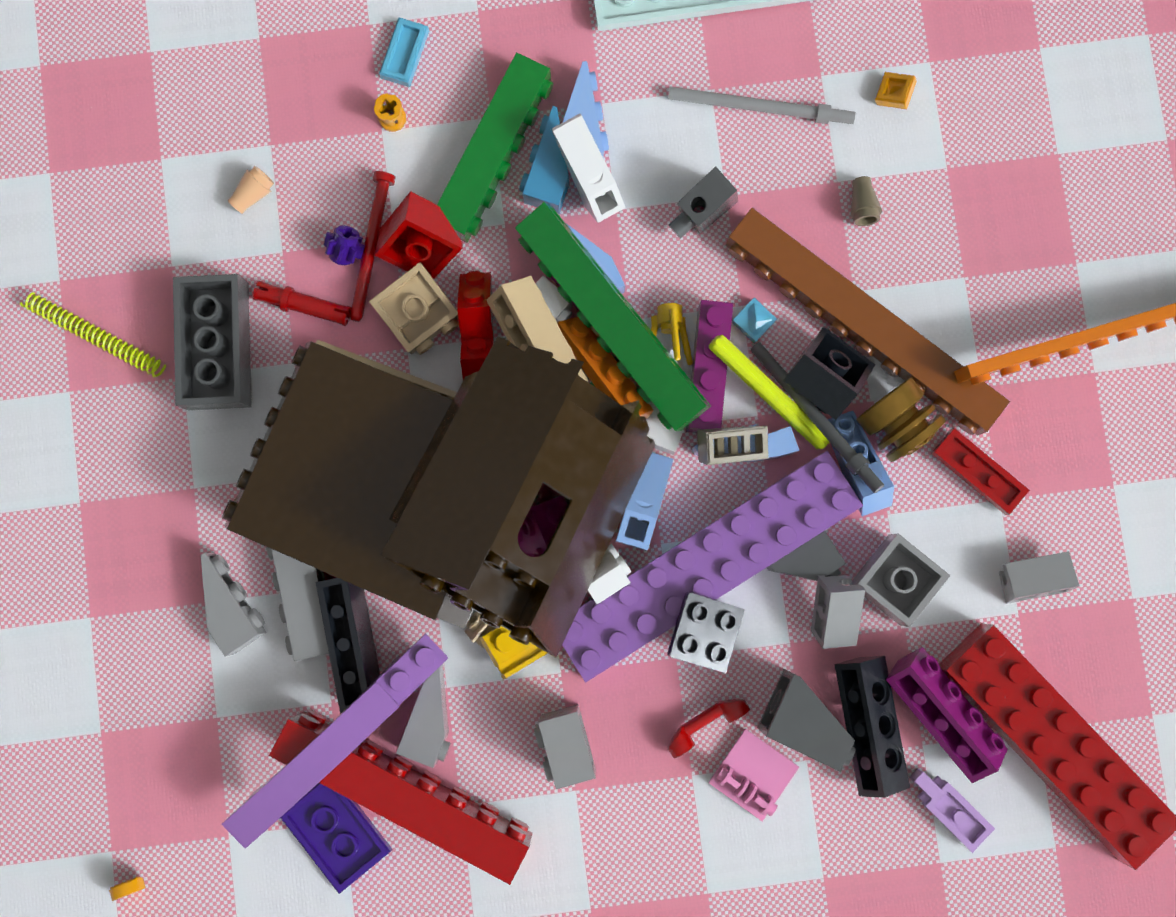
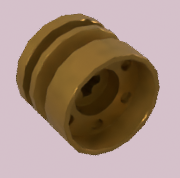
(901, 420)

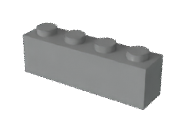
(299, 605)

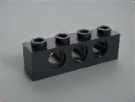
(873, 725)

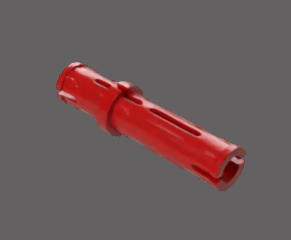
(288, 300)

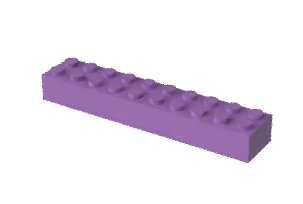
(710, 563)

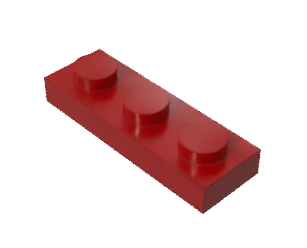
(980, 471)

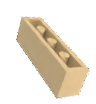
(528, 320)

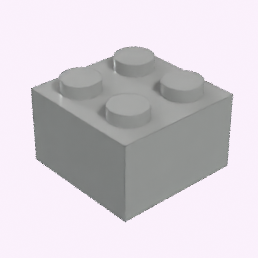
(900, 579)
(566, 746)

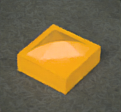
(895, 90)

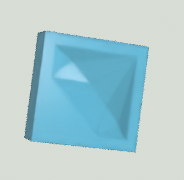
(754, 320)

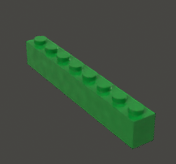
(612, 317)

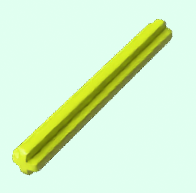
(767, 390)

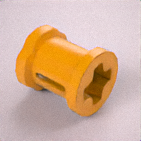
(394, 104)

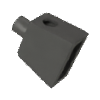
(712, 193)

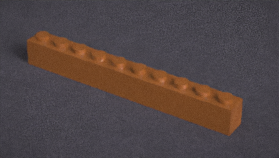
(864, 322)

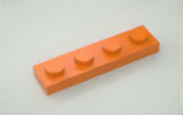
(600, 365)

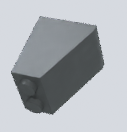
(805, 724)

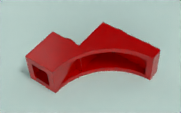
(474, 320)

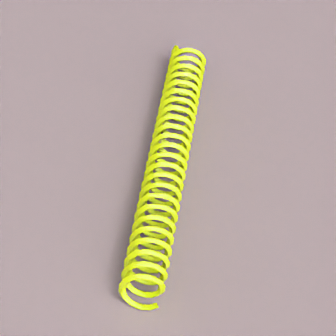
(147, 362)

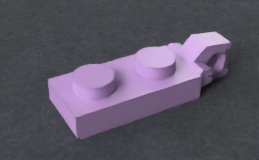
(952, 810)

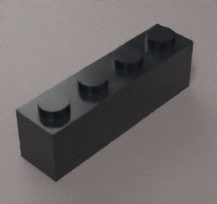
(348, 638)

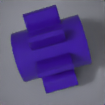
(344, 245)

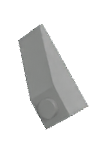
(428, 724)

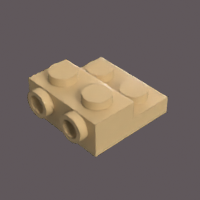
(416, 310)

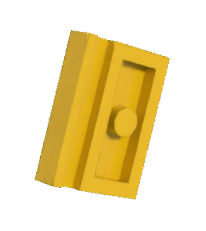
(509, 654)

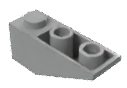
(227, 612)

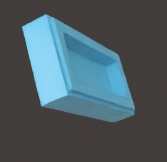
(404, 52)

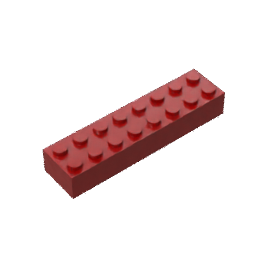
(1059, 746)
(415, 801)

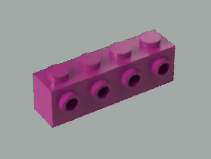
(947, 715)

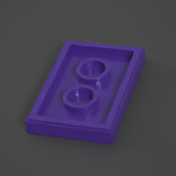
(336, 835)

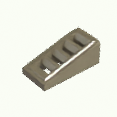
(707, 446)

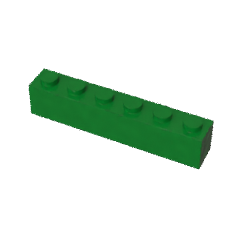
(494, 144)

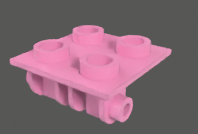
(754, 775)

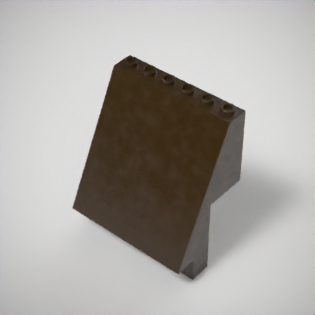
(336, 471)

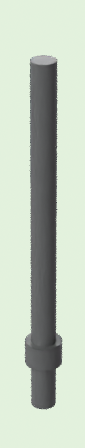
(855, 462)

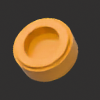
(127, 888)

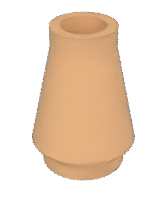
(251, 189)

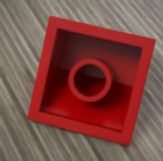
(417, 235)

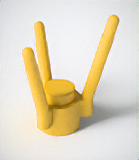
(671, 321)

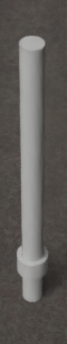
(822, 113)

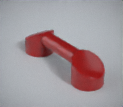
(682, 741)

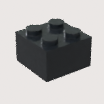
(829, 373)

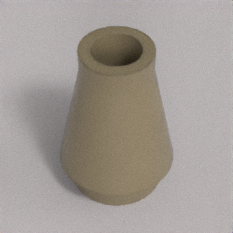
(865, 204)

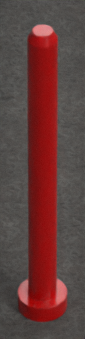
(383, 182)

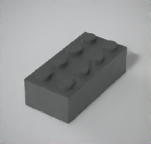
(211, 342)

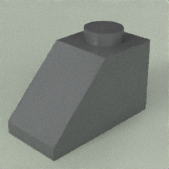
(811, 560)

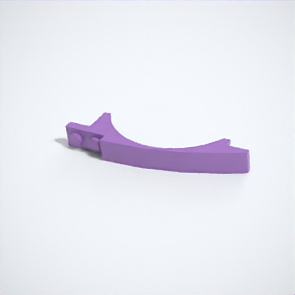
(335, 742)

